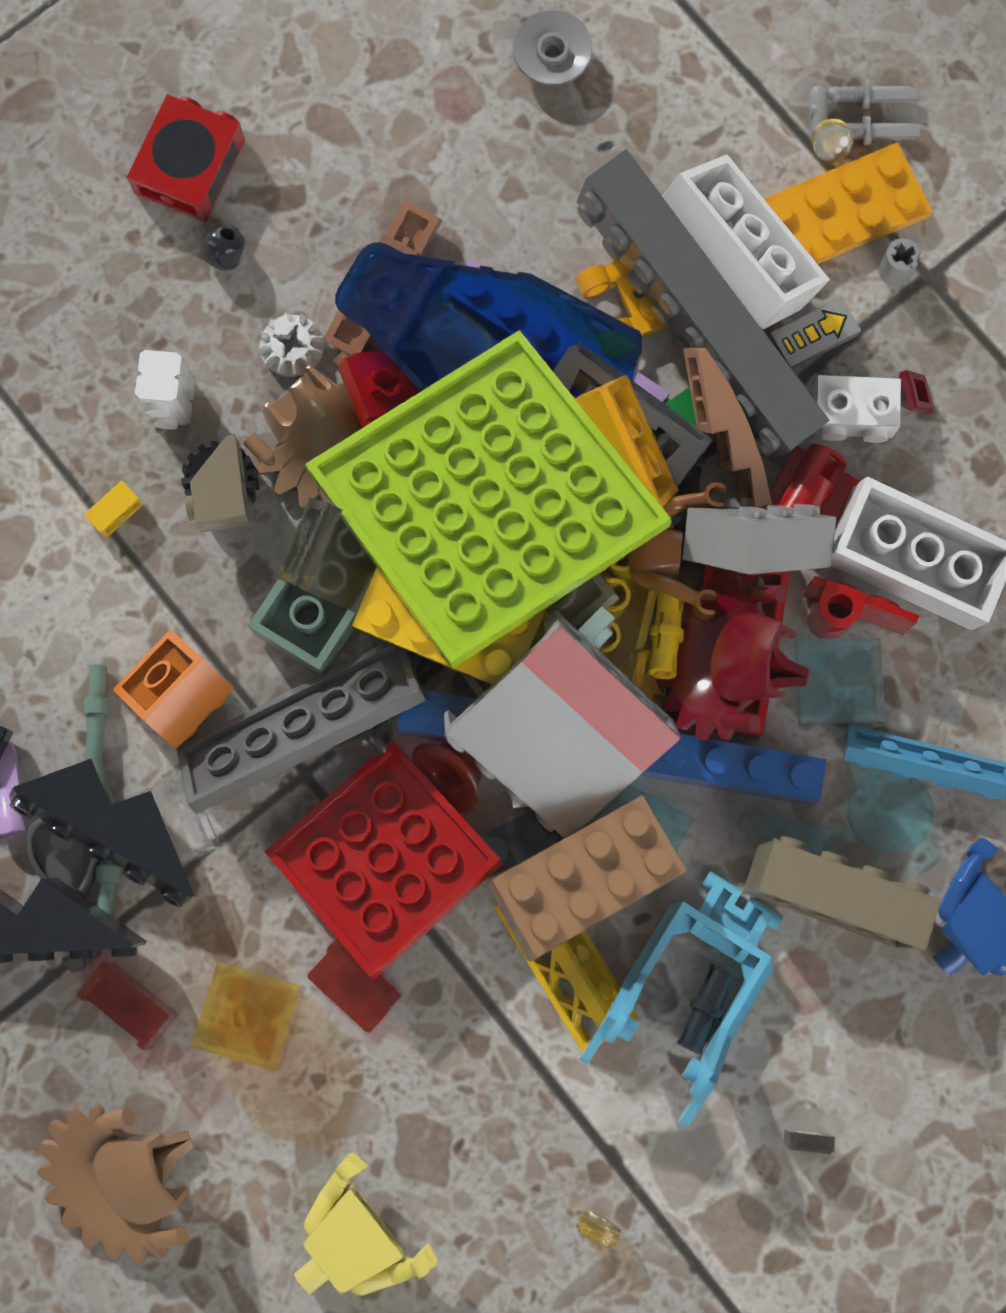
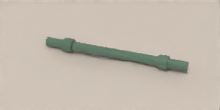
(96, 709)

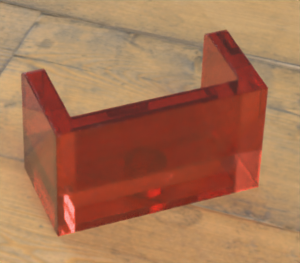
(128, 1004)

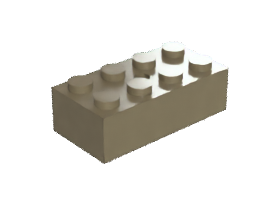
(842, 895)

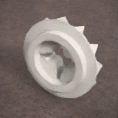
(299, 358)

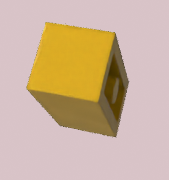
(113, 509)

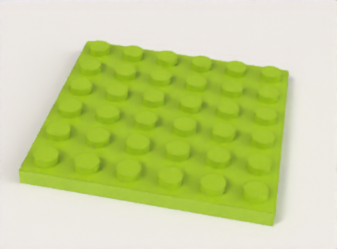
(487, 498)

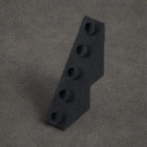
(124, 832)
(58, 921)

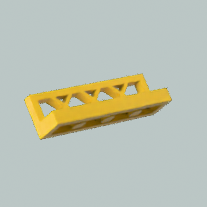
(588, 974)

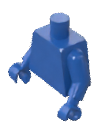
(973, 917)

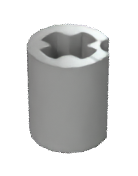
(899, 262)

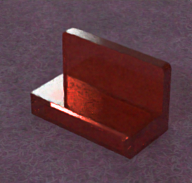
(352, 989)

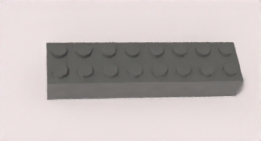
(697, 302)

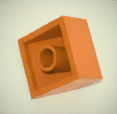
(173, 689)

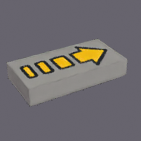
(815, 333)

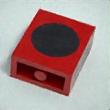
(186, 157)

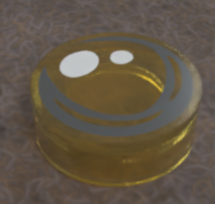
(832, 140)
(598, 1229)

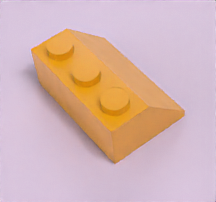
(623, 423)

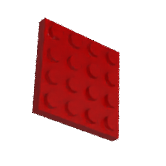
(383, 859)

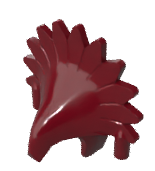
(731, 660)

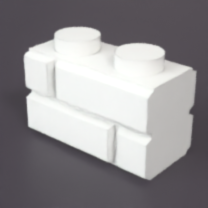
(165, 388)

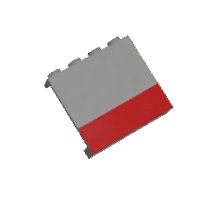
(563, 729)

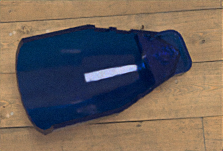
(444, 314)

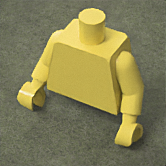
(352, 1242)

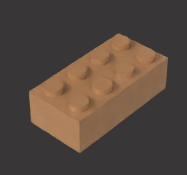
(586, 878)

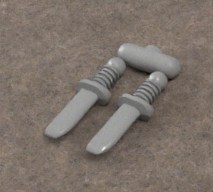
(866, 94)

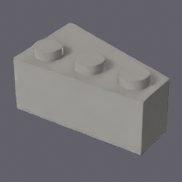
(760, 539)

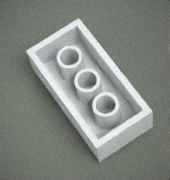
(745, 240)
(920, 554)

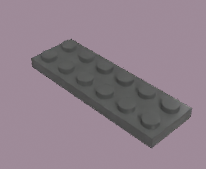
(298, 725)

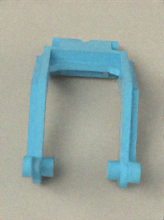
(730, 932)

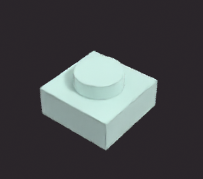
(596, 627)

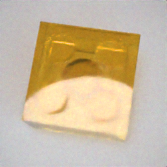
(248, 1016)

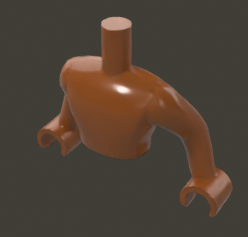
(663, 554)

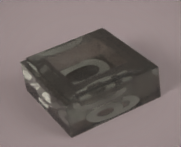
(809, 1141)

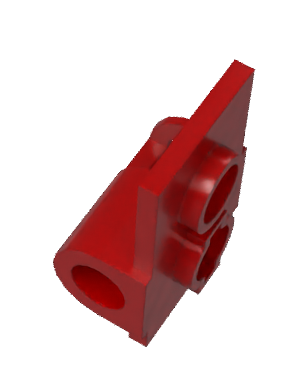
(374, 384)
(814, 480)
(850, 606)

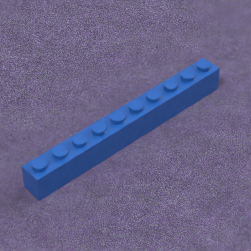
(688, 761)

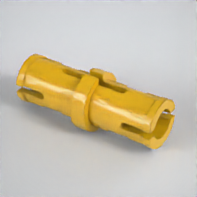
(666, 637)

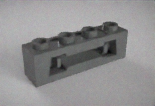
(681, 442)

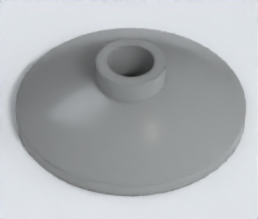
(552, 32)

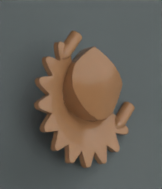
(306, 424)
(115, 1182)

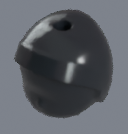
(223, 247)

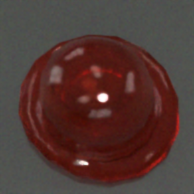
(451, 773)

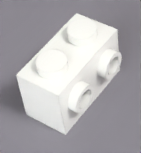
(858, 407)

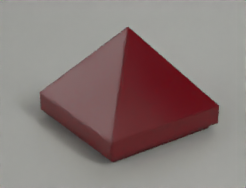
(915, 392)

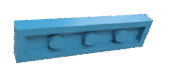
(925, 762)

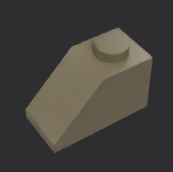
(220, 490)

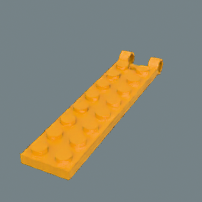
(823, 213)

